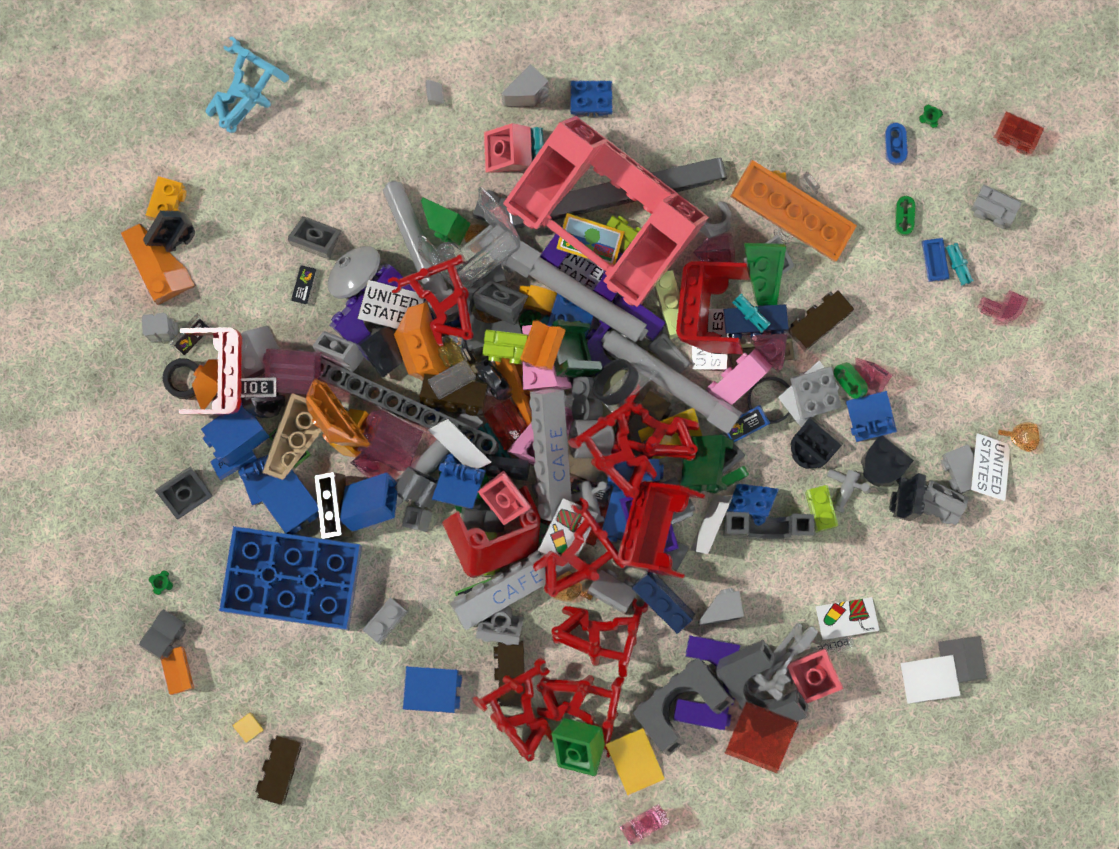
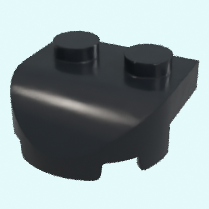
(170, 230)
(382, 349)
(491, 375)
(263, 406)
(813, 445)
(884, 463)
(512, 467)
(908, 500)

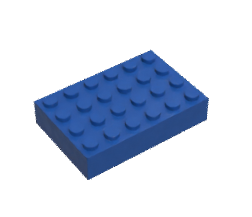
(290, 578)

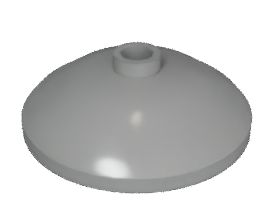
(353, 271)

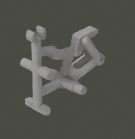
(780, 663)

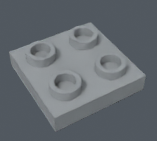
(815, 392)
(501, 630)

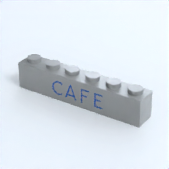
(550, 450)
(501, 590)

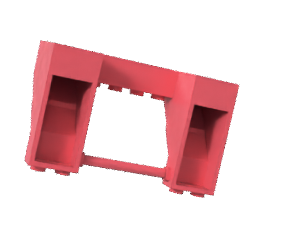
(560, 165)

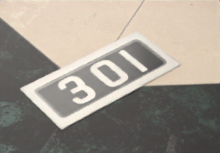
(258, 387)

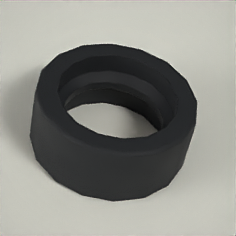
(169, 369)

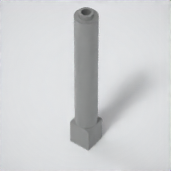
(410, 231)
(528, 262)
(717, 411)
(436, 454)

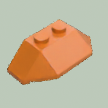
(418, 343)
(332, 417)

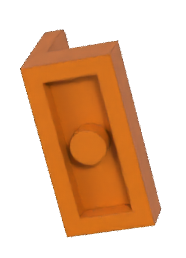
(542, 345)
(177, 671)

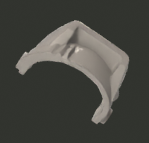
(713, 230)

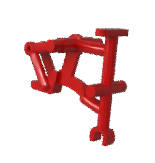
(458, 296)
(653, 446)
(606, 463)
(585, 571)
(592, 647)
(581, 689)
(507, 724)

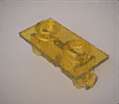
(451, 354)

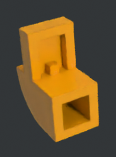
(539, 299)

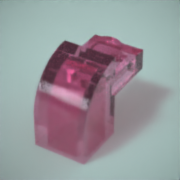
(1007, 311)
(644, 824)

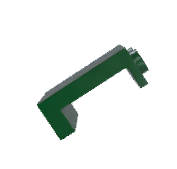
(573, 355)
(706, 469)

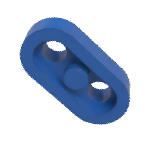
(896, 144)

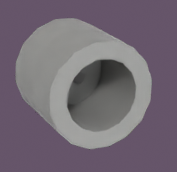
(603, 439)

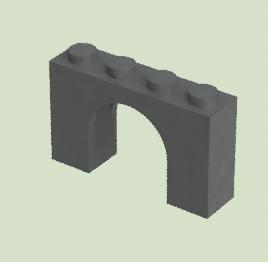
(479, 327)
(793, 527)
(747, 662)
(655, 711)

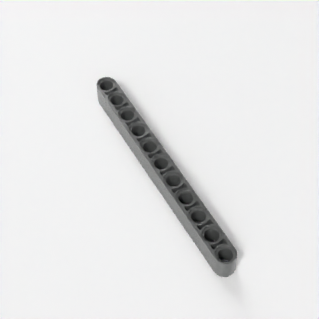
(607, 195)
(403, 405)

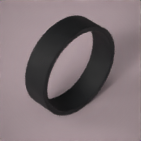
(769, 379)
(624, 391)

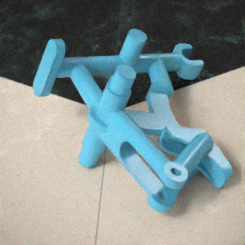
(249, 95)

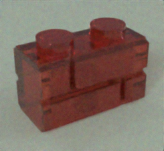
(1018, 133)
(506, 422)

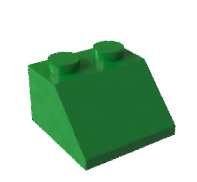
(444, 222)
(578, 746)

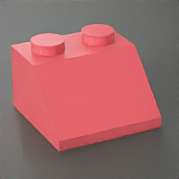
(508, 148)
(504, 498)
(814, 675)

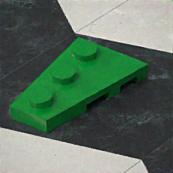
(765, 270)

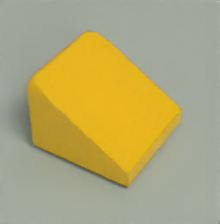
(248, 727)

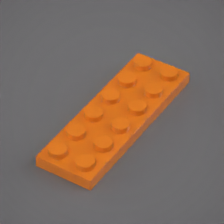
(793, 210)

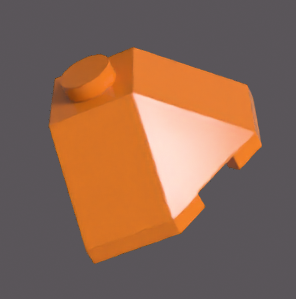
(206, 382)

